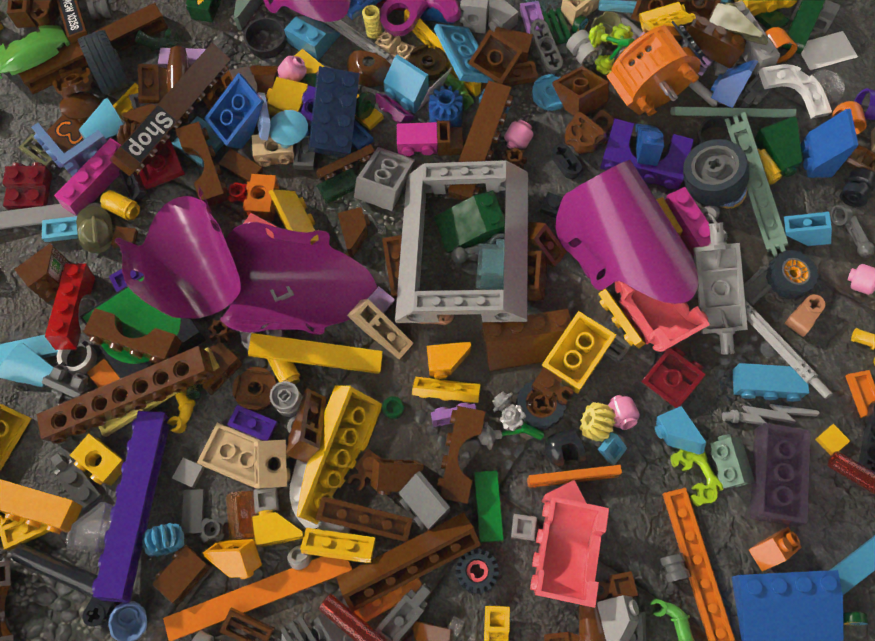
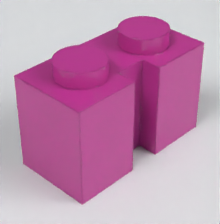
(417, 138)

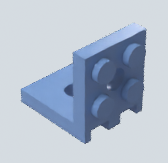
(76, 156)

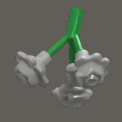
(511, 419)

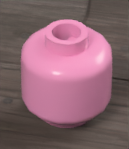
(292, 68)
(518, 135)
(863, 279)
(625, 411)

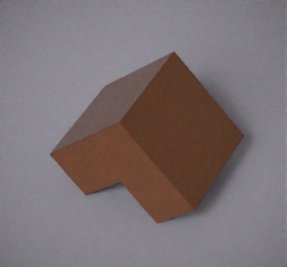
(449, 139)

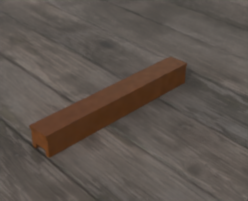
(120, 33)

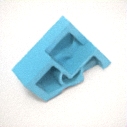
(102, 119)
(25, 366)

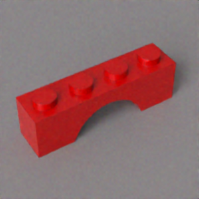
(63, 326)

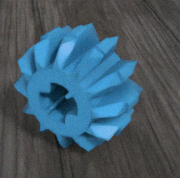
(163, 539)

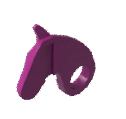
(449, 8)

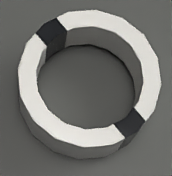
(88, 363)

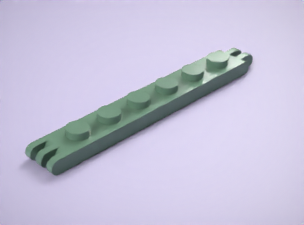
(758, 187)

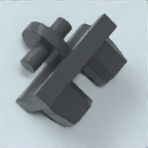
(65, 387)

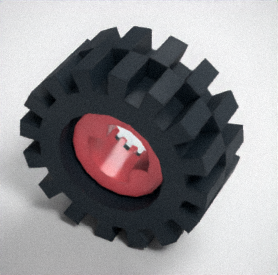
(487, 563)

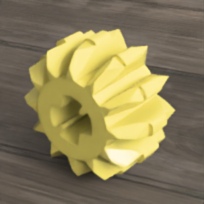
(597, 421)

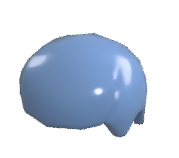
(128, 621)

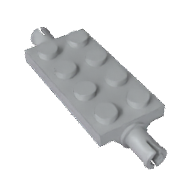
(721, 287)

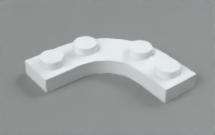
(808, 87)
(295, 489)

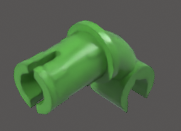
(459, 85)
(678, 616)

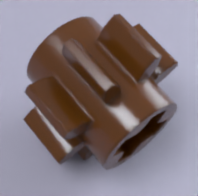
(515, 157)
(224, 336)

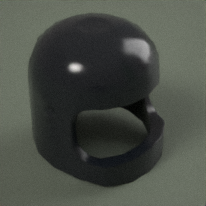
(561, 448)

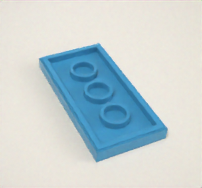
(459, 47)

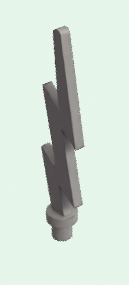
(755, 415)

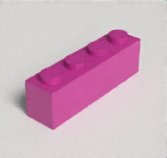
(90, 179)
(690, 218)

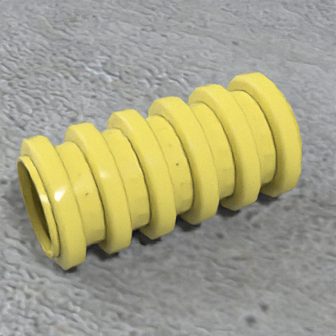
(372, 22)

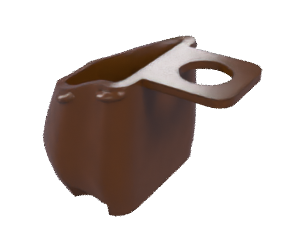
(585, 133)

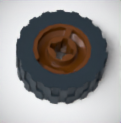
(540, 418)

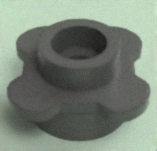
(207, 524)

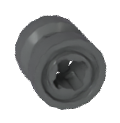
(100, 9)
(675, 567)

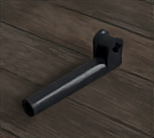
(69, 575)

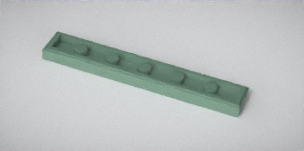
(730, 112)

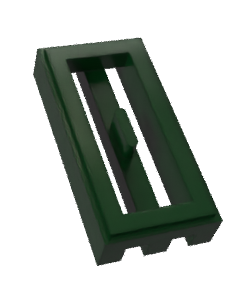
(552, 14)

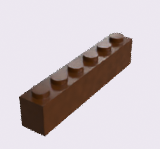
(483, 134)
(408, 562)

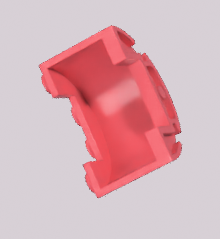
(659, 321)
(569, 551)

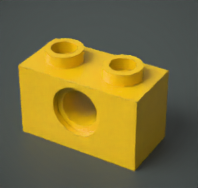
(89, 451)

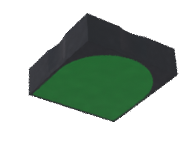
(139, 321)

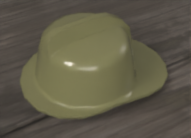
(94, 229)

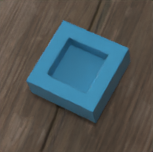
(612, 448)

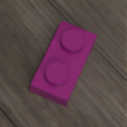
(398, 113)

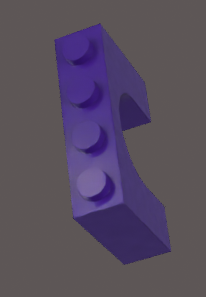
(669, 170)

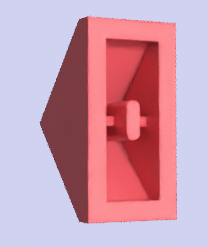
(568, 491)

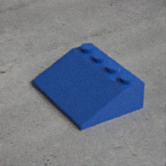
(789, 606)

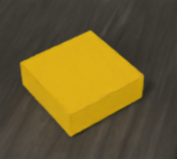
(832, 439)

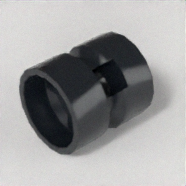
(858, 187)

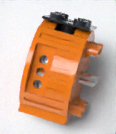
(656, 68)

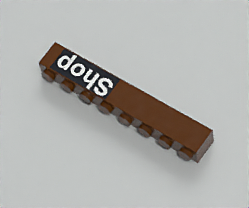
(169, 110)

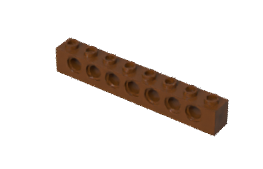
(72, 412)

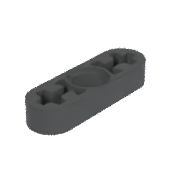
(545, 55)

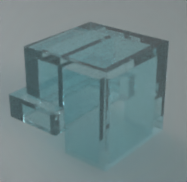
(491, 266)

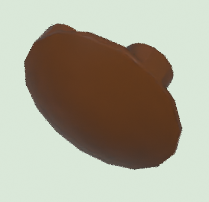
(79, 106)

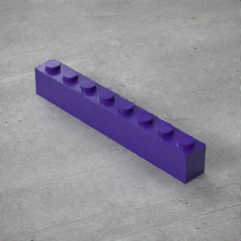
(132, 508)

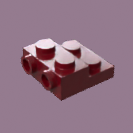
(162, 166)
(26, 186)
(674, 377)

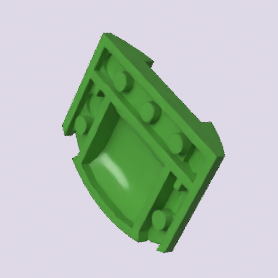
(31, 50)

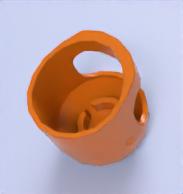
(779, 37)
(857, 113)

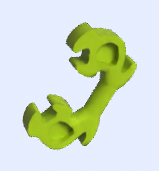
(705, 493)

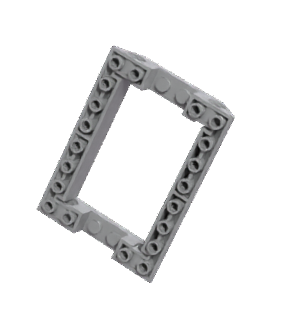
(493, 305)

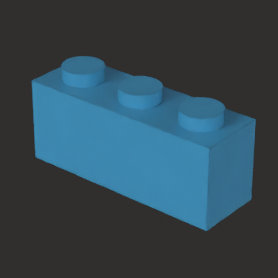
(768, 382)

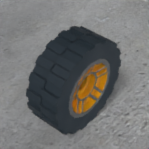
(792, 274)

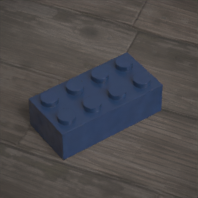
(333, 112)

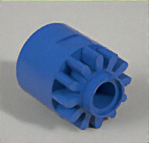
(446, 106)

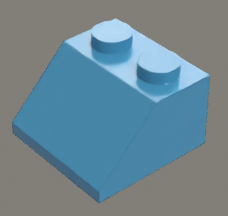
(310, 35)
(406, 84)

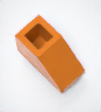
(775, 549)

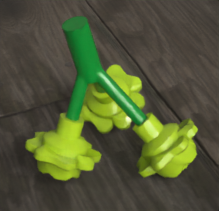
(620, 36)

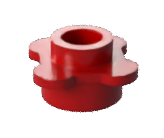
(234, 189)

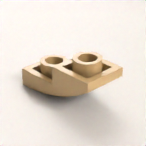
(394, 45)

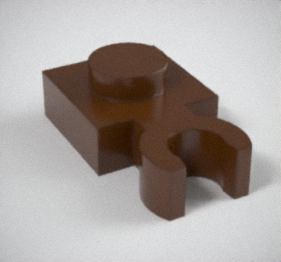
(549, 384)
(364, 467)
(619, 585)

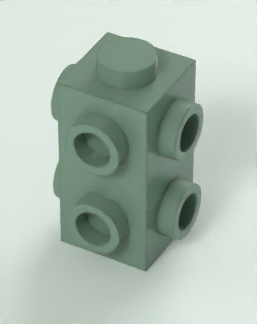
(731, 461)

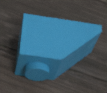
(809, 228)
(679, 431)

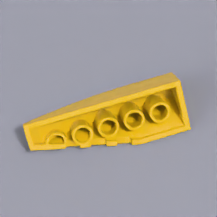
(345, 433)

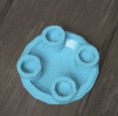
(288, 128)

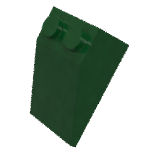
(470, 222)

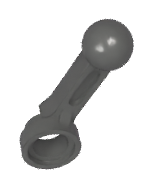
(864, 247)
(460, 255)

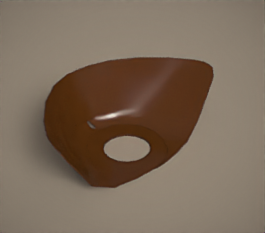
(374, 74)

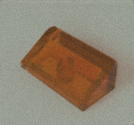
(240, 513)

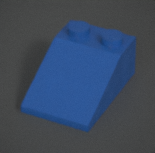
(236, 113)
(829, 145)

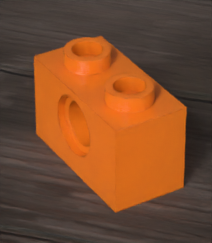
(260, 186)

